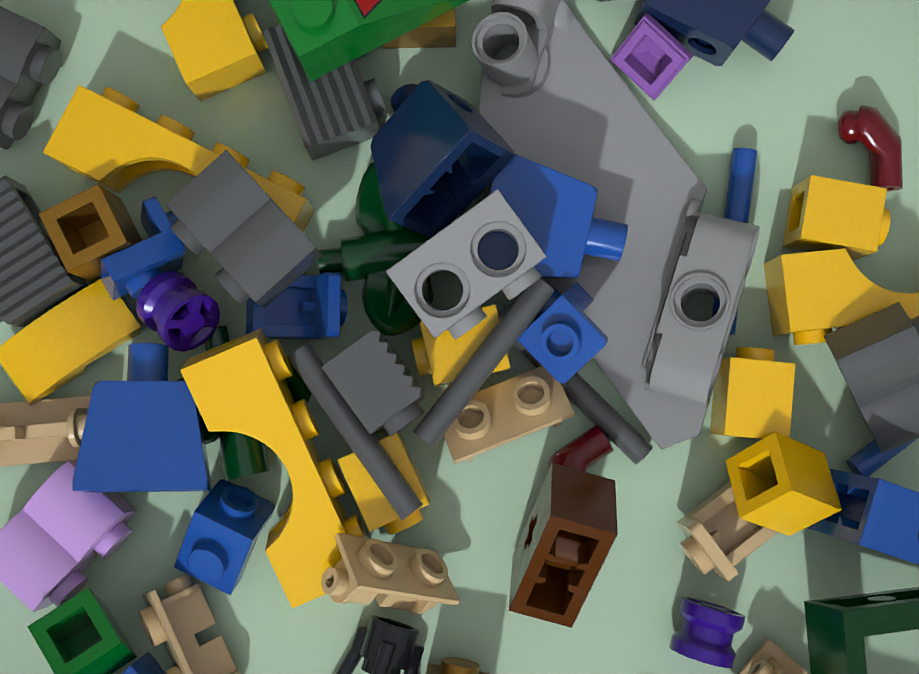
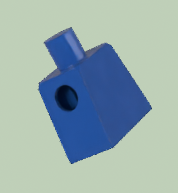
(557, 216)
(142, 432)
(874, 515)

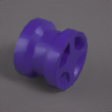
(178, 311)
(707, 632)

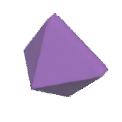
(651, 56)

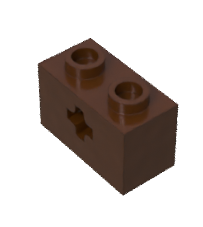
(563, 545)

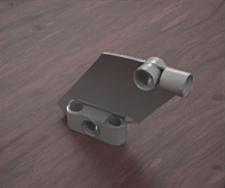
(577, 116)

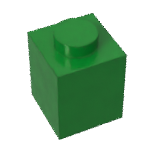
(82, 637)

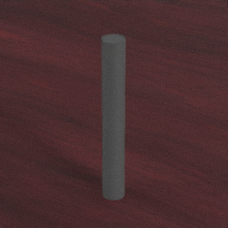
(483, 362)
(600, 414)
(363, 444)

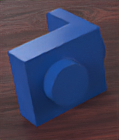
(136, 265)
(304, 311)
(563, 334)
(223, 535)

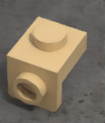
(718, 536)

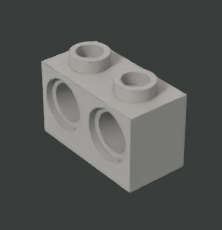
(457, 251)

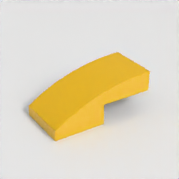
(66, 340)

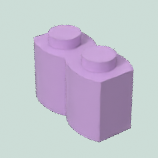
(58, 538)

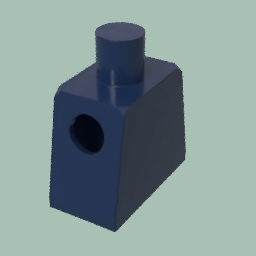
(717, 26)
(434, 157)

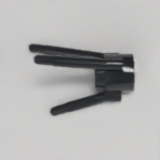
(386, 648)

